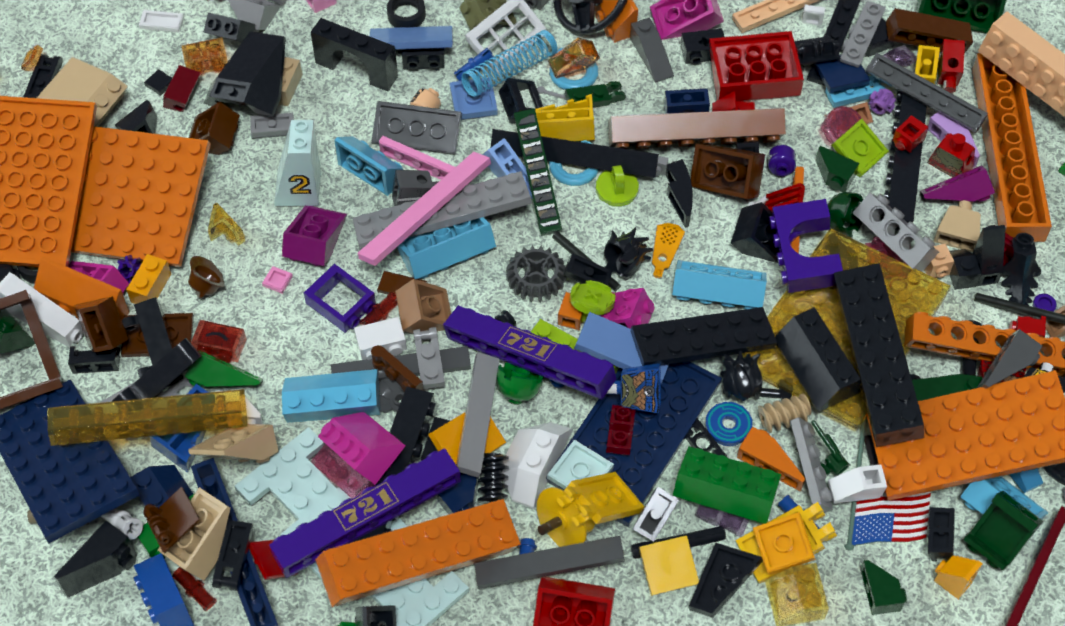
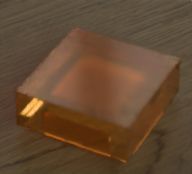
(31, 58)

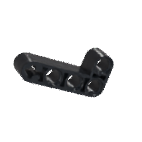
(162, 373)

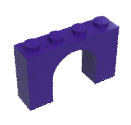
(799, 271)

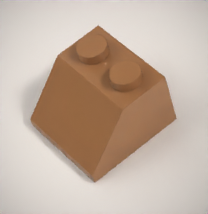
(422, 313)

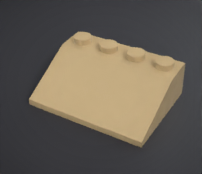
(88, 84)

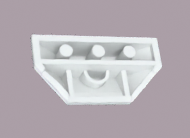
(532, 458)

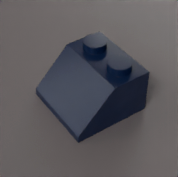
(158, 484)

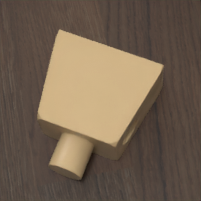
(959, 227)

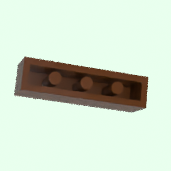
(926, 29)

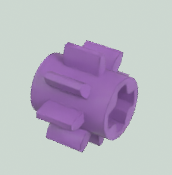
(882, 101)

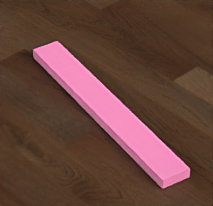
(423, 208)

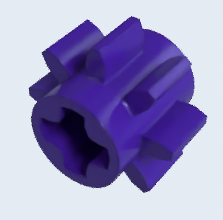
(124, 266)

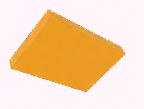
(450, 434)

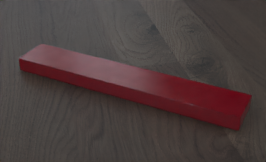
(1037, 569)

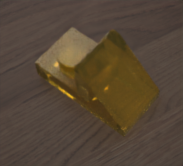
(222, 223)

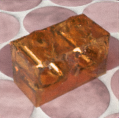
(205, 55)

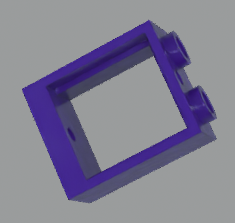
(325, 283)

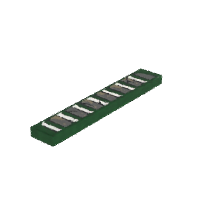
(538, 172)

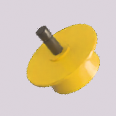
(557, 520)

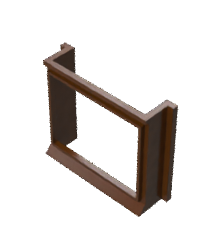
(43, 348)

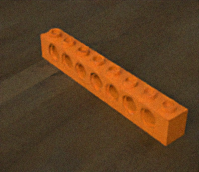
(919, 337)

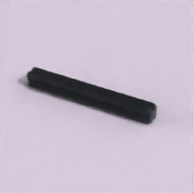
(694, 538)

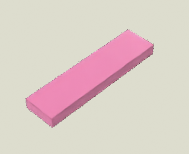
(414, 158)

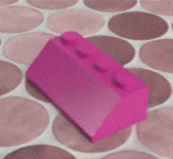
(362, 444)

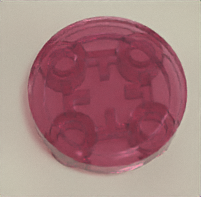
(838, 122)

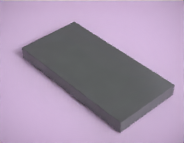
(417, 126)

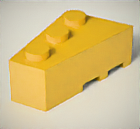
(568, 121)

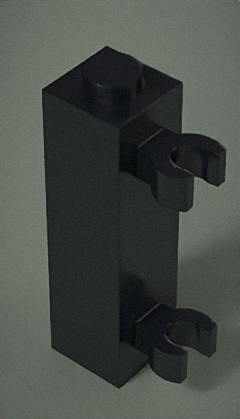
(154, 329)

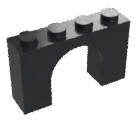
(379, 57)

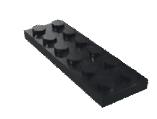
(703, 337)

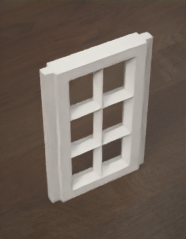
(497, 16)

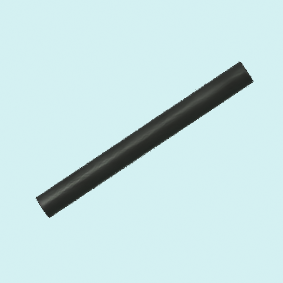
(571, 248)
(1021, 308)

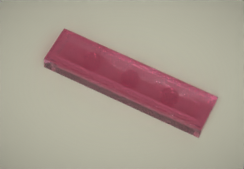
(340, 472)

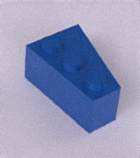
(176, 445)
(161, 593)

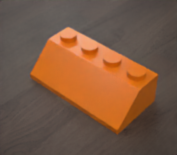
(620, 28)
(69, 287)

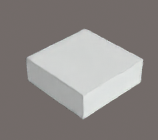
(813, 15)

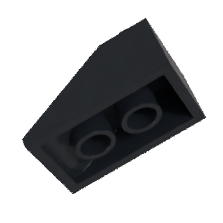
(97, 560)

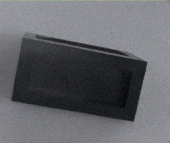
(512, 97)

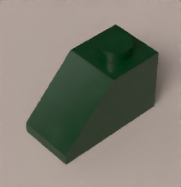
(836, 169)
(882, 589)

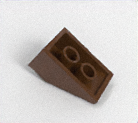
(727, 170)

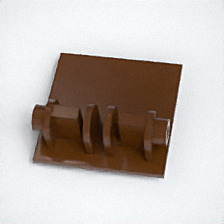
(171, 519)

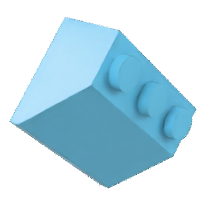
(366, 163)
(981, 493)

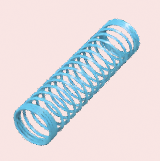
(477, 80)

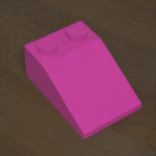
(684, 16)

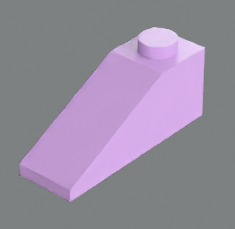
(941, 126)

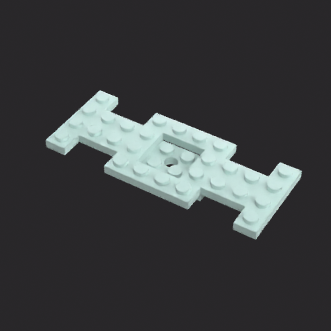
(309, 493)

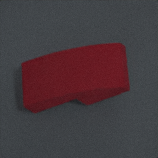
(620, 430)

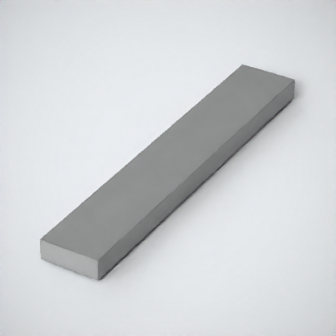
(477, 414)

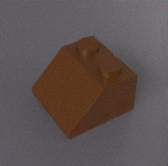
(217, 126)

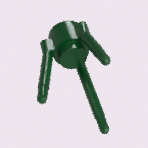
(835, 461)

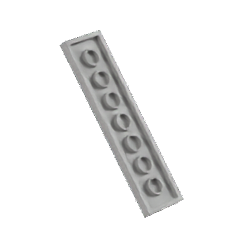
(468, 204)

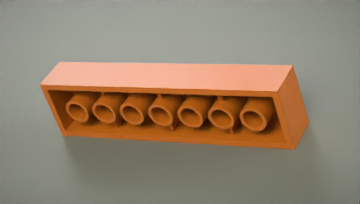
(416, 552)

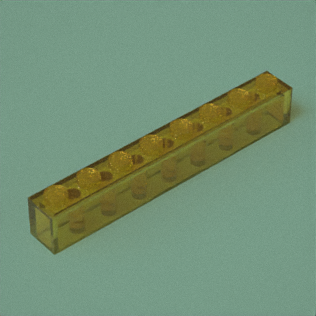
(146, 417)

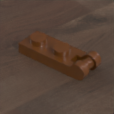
(394, 369)

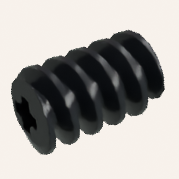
(493, 478)

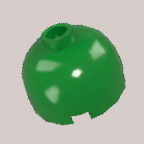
(517, 383)

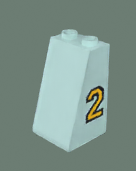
(299, 167)

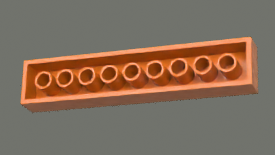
(1011, 152)

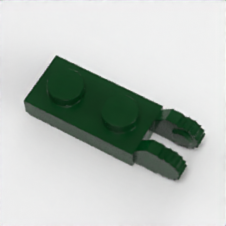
(599, 93)

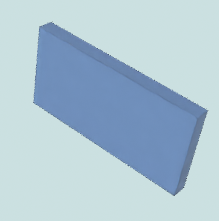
(415, 37)
(610, 342)

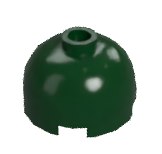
(841, 210)

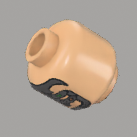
(426, 98)

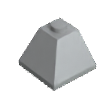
(255, 11)

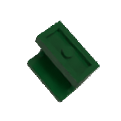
(1002, 531)

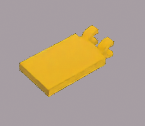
(601, 499)
(749, 543)

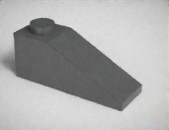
(651, 49)
(1014, 356)

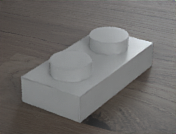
(270, 126)

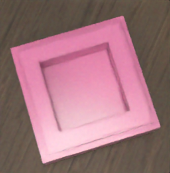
(277, 279)

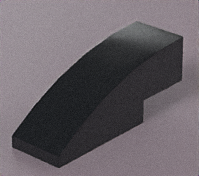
(680, 190)

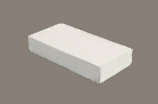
(161, 21)

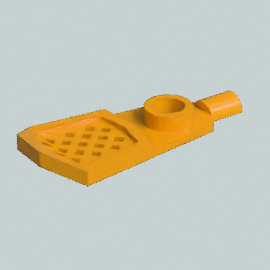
(666, 247)

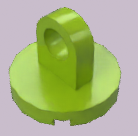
(617, 187)
(592, 298)

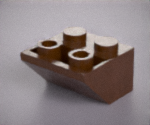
(101, 324)

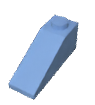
(506, 161)

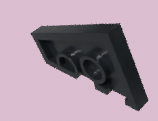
(721, 578)

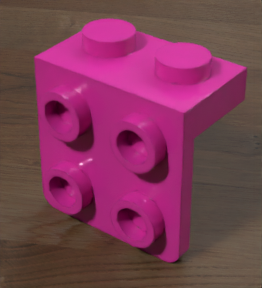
(631, 308)

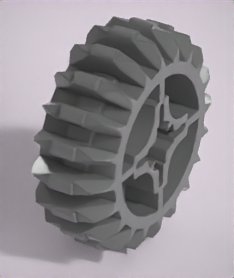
(536, 280)

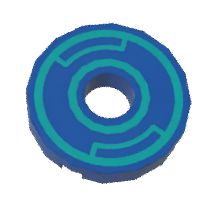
(731, 411)

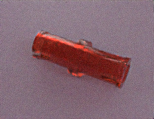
(381, 310)
(194, 588)

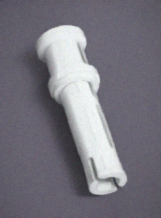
(123, 521)

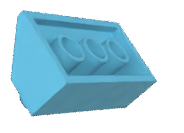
(445, 247)
(719, 284)
(330, 395)

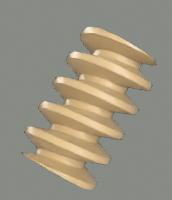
(784, 412)

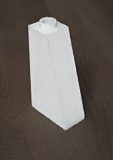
(54, 320)

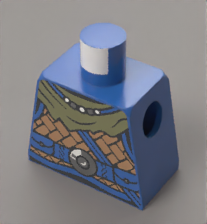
(639, 388)

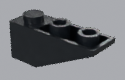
(990, 254)

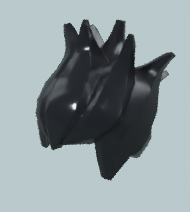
(626, 253)
(742, 377)

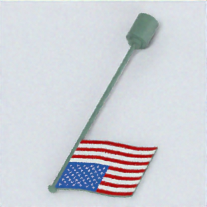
(886, 520)

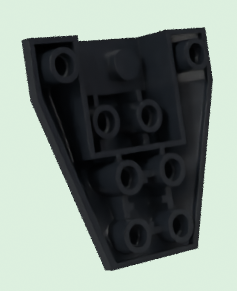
(252, 75)

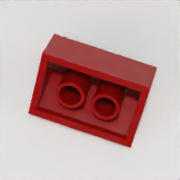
(572, 603)

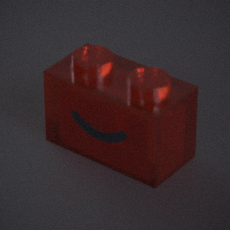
(219, 340)

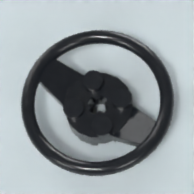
(584, 16)

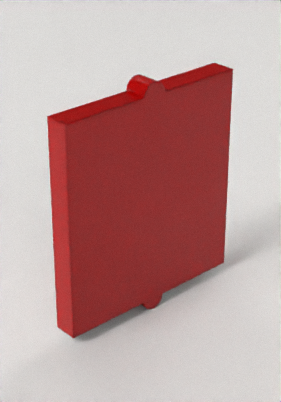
(265, 559)

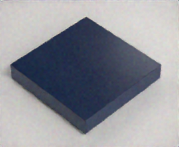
(841, 76)

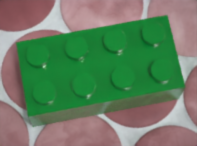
(727, 485)

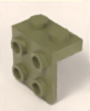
(478, 10)

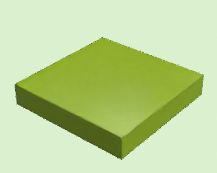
(860, 145)

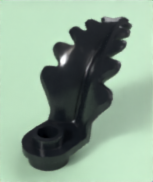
(1022, 269)

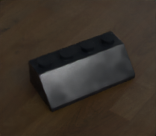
(817, 360)

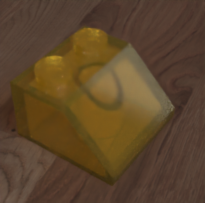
(797, 595)

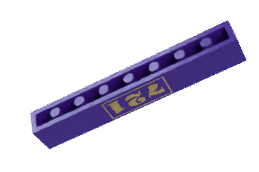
(530, 351)
(365, 512)

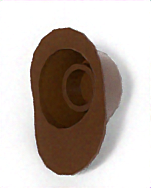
(204, 277)

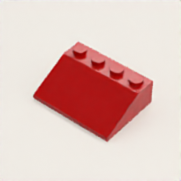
(756, 66)

